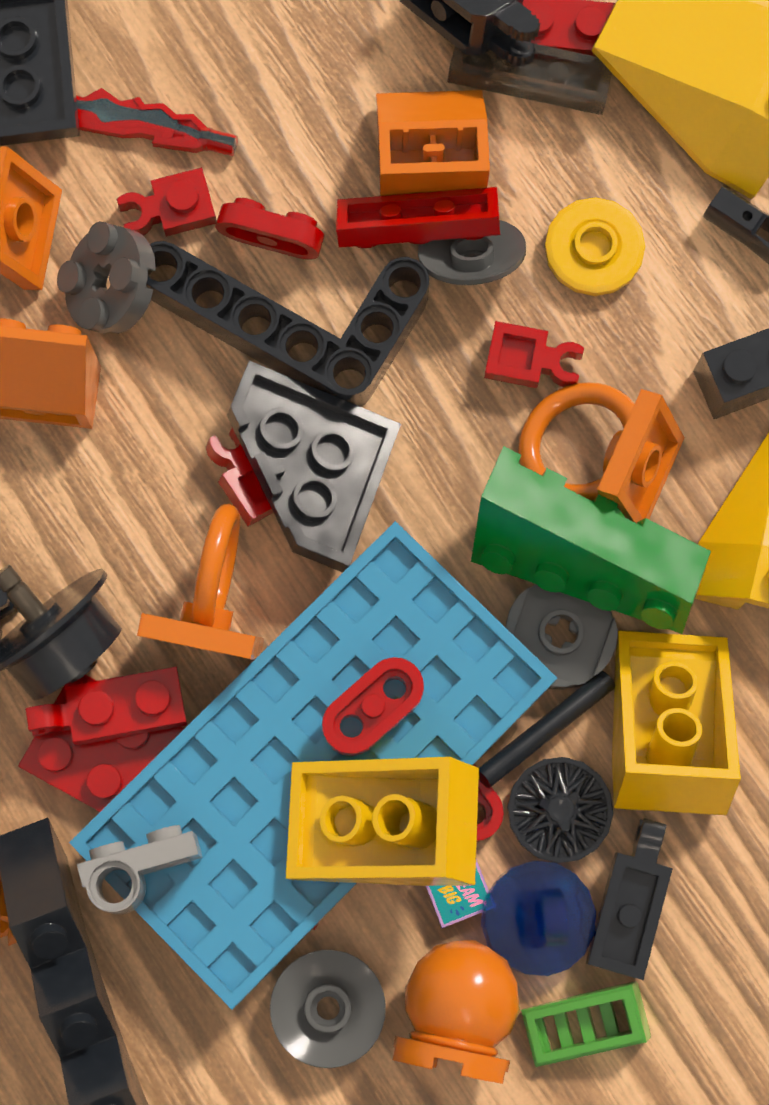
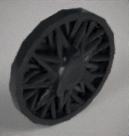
(560, 810)

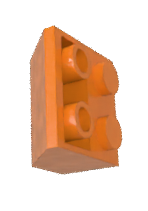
(432, 141)
(47, 375)

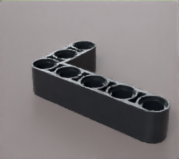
(288, 328)

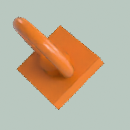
(26, 220)
(636, 456)
(205, 621)

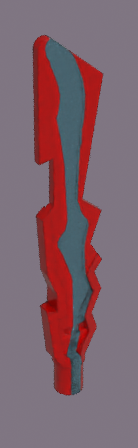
(156, 122)

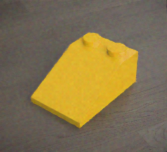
(674, 724)
(384, 821)

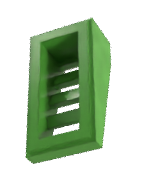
(635, 1013)

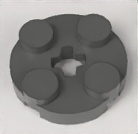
(104, 253)
(573, 662)

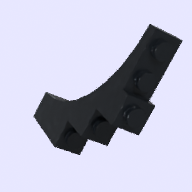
(63, 969)

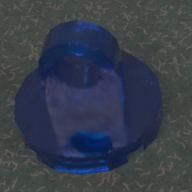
(538, 918)

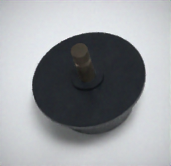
(56, 638)

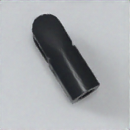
(739, 220)

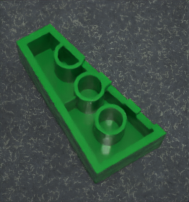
(584, 547)

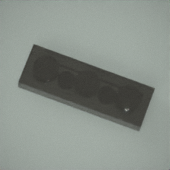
(552, 78)

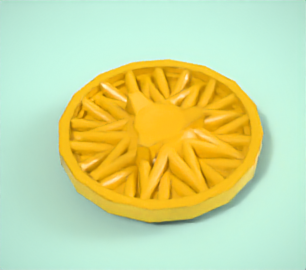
(594, 246)

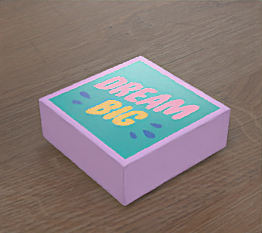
(458, 902)

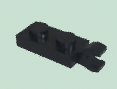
(631, 905)

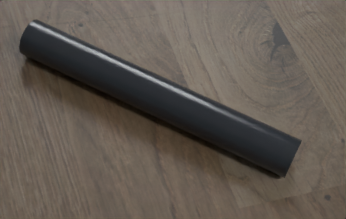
(545, 729)

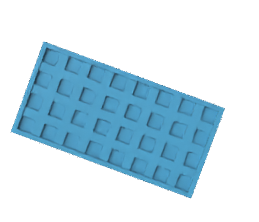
(233, 763)

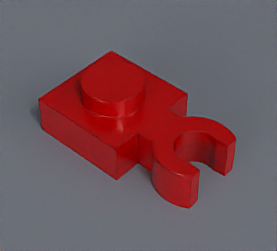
(178, 203)
(521, 355)
(240, 480)

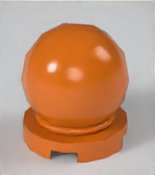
(461, 1009)

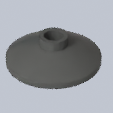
(474, 261)
(304, 1031)

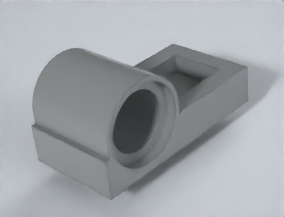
(164, 850)

